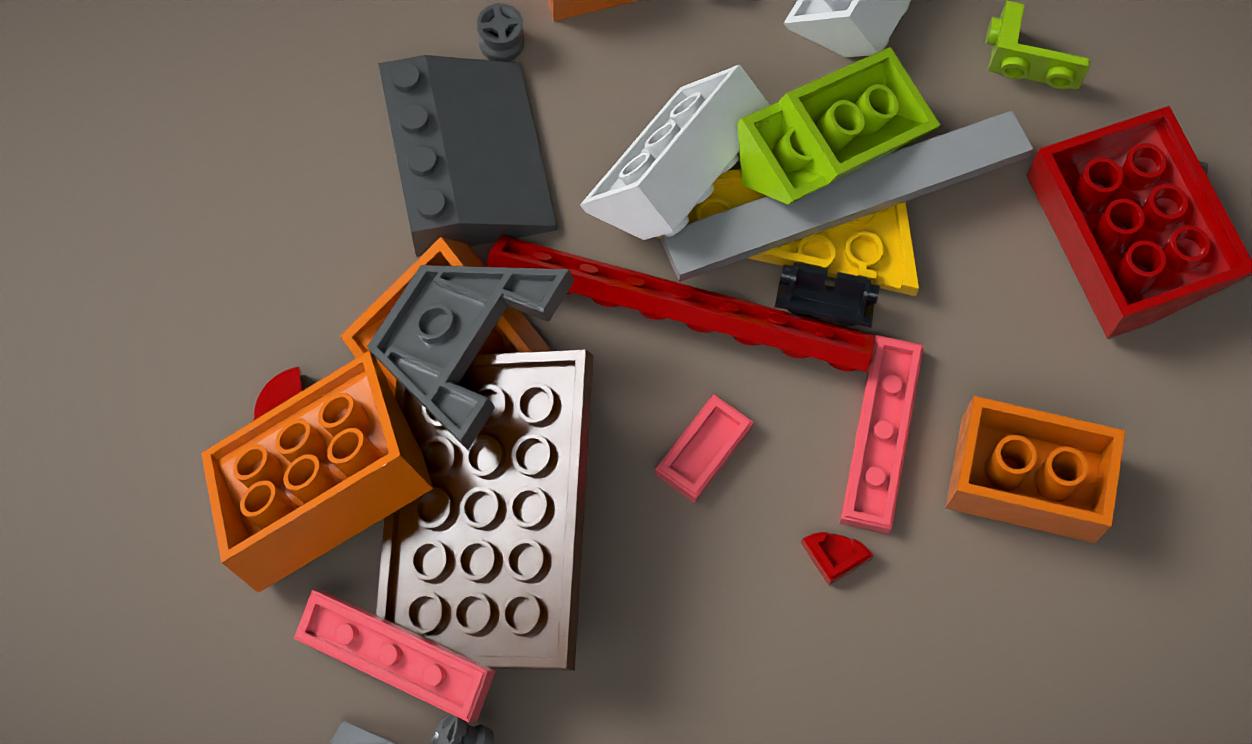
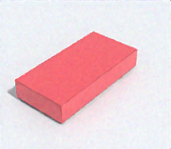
(704, 448)

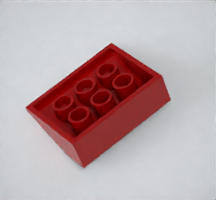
(1138, 220)

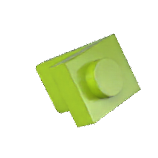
(1030, 62)

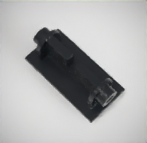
(805, 293)

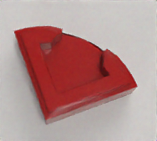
(278, 390)
(835, 554)

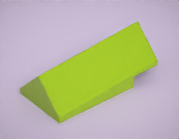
(832, 128)

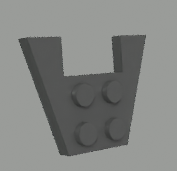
(443, 325)

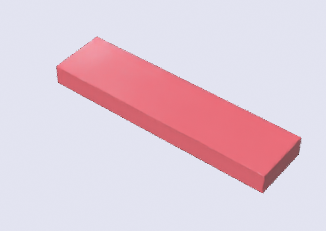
(882, 435)
(395, 655)

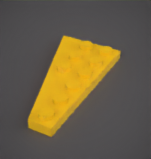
(865, 247)

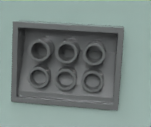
(466, 150)

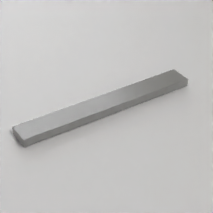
(879, 185)

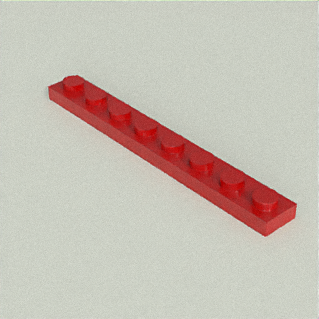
(698, 308)

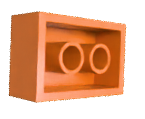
(1036, 469)

